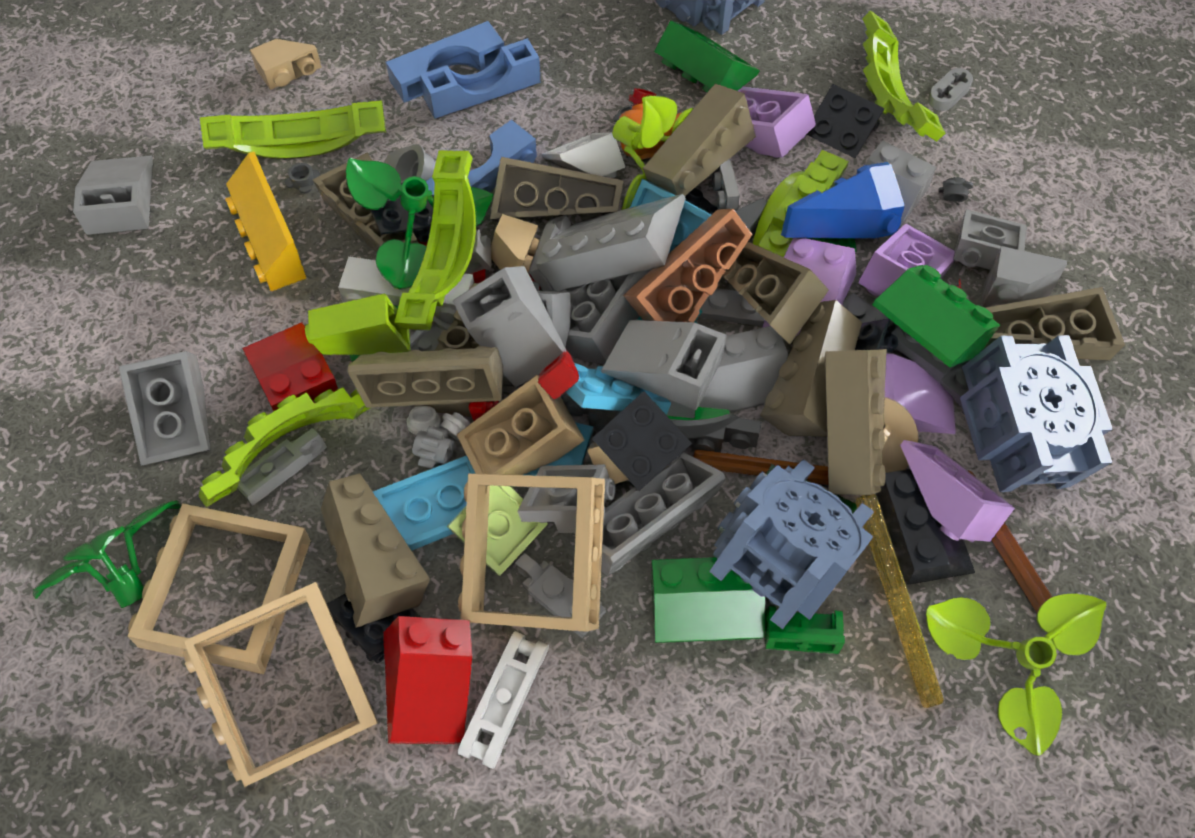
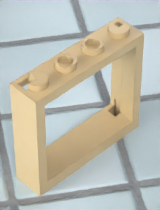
(168, 559)
(586, 560)
(212, 695)

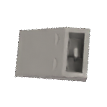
(114, 195)
(512, 317)
(667, 359)

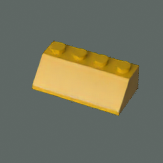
(264, 226)

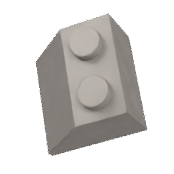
(910, 172)
(1020, 277)

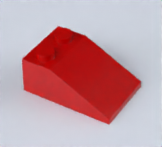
(289, 366)
(427, 679)

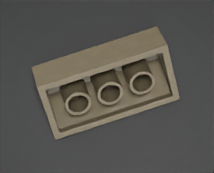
(428, 377)

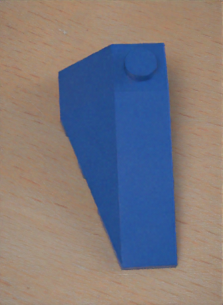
(854, 208)

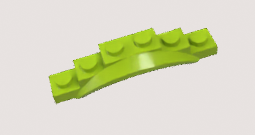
(886, 82)
(294, 133)
(794, 187)
(448, 244)
(265, 429)

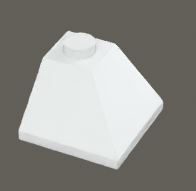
(591, 154)

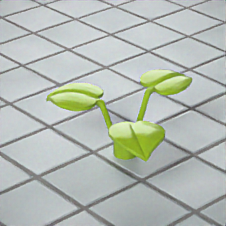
(657, 118)
(1071, 627)

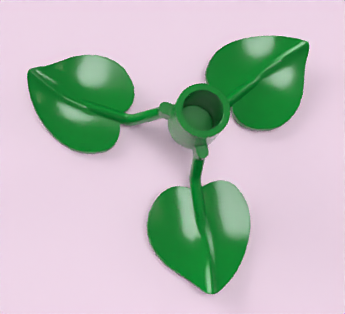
(376, 182)
(121, 580)

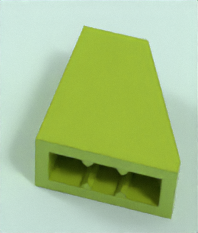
(357, 328)

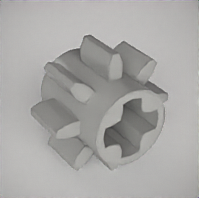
(433, 447)

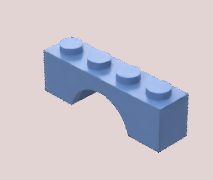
(471, 47)
(511, 71)
(507, 142)

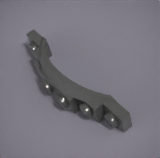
(950, 378)
(703, 434)

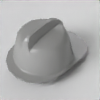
(411, 162)

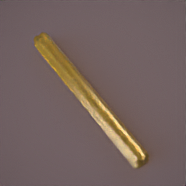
(901, 606)

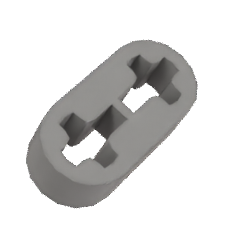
(954, 92)

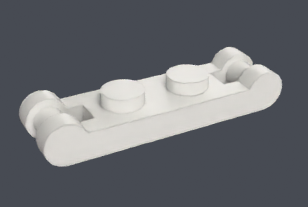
(503, 699)

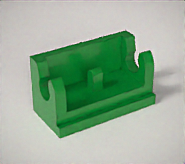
(820, 634)

